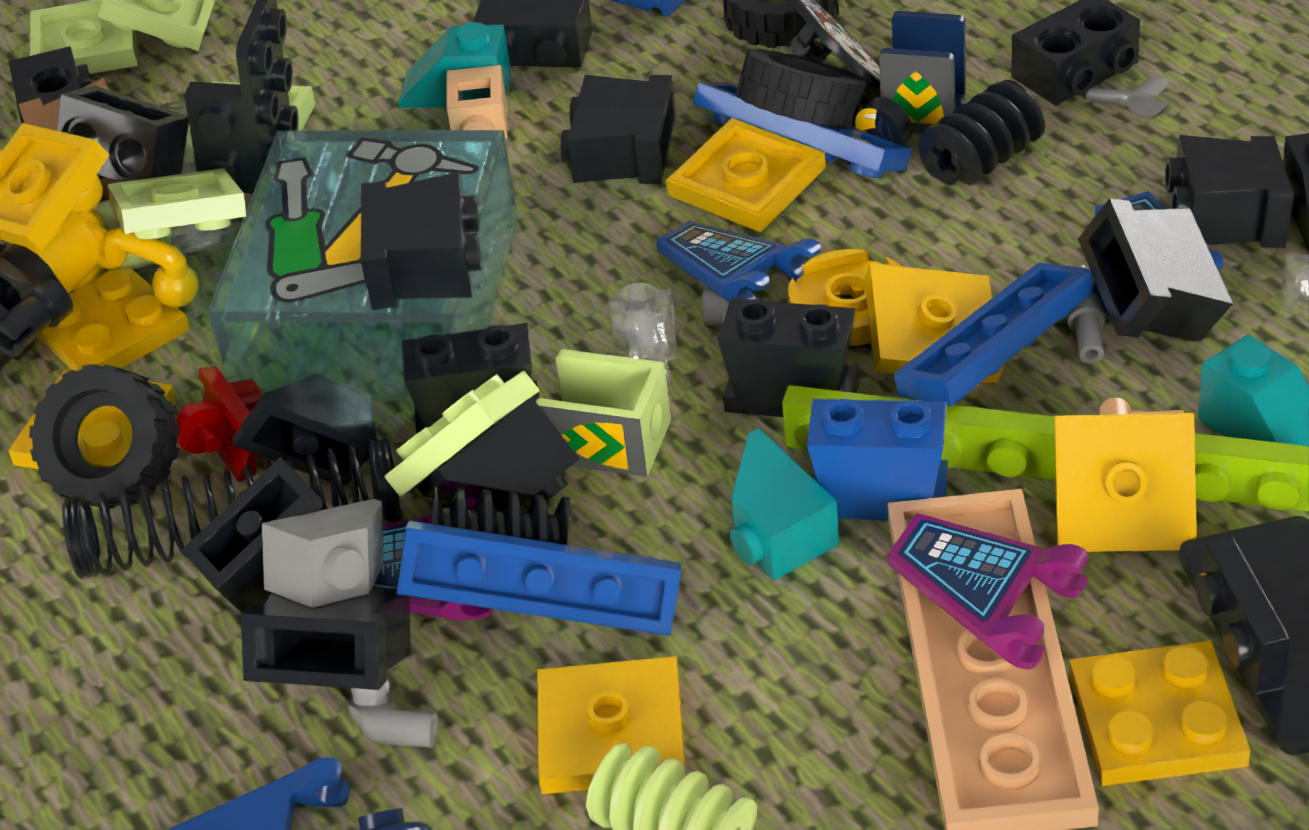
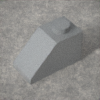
(324, 553)

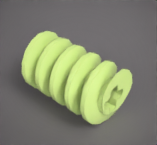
(647, 795)

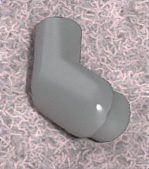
(386, 724)

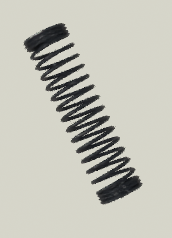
(82, 534)

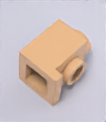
(477, 113)

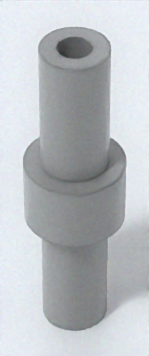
(1086, 322)

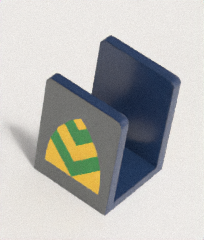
(925, 66)

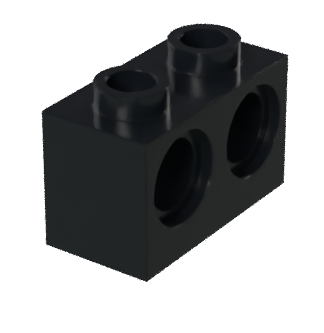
(1075, 49)
(123, 129)

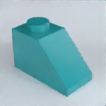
(457, 48)
(1254, 394)
(779, 510)

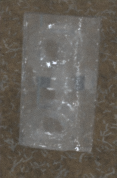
(644, 324)

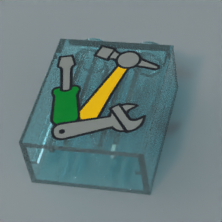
(295, 275)

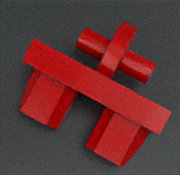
(213, 422)

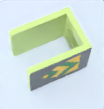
(610, 410)

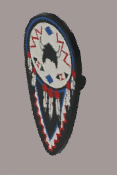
(834, 39)

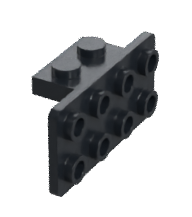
(238, 122)
(1258, 600)

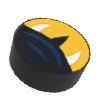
(885, 119)

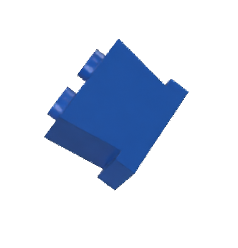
(877, 453)

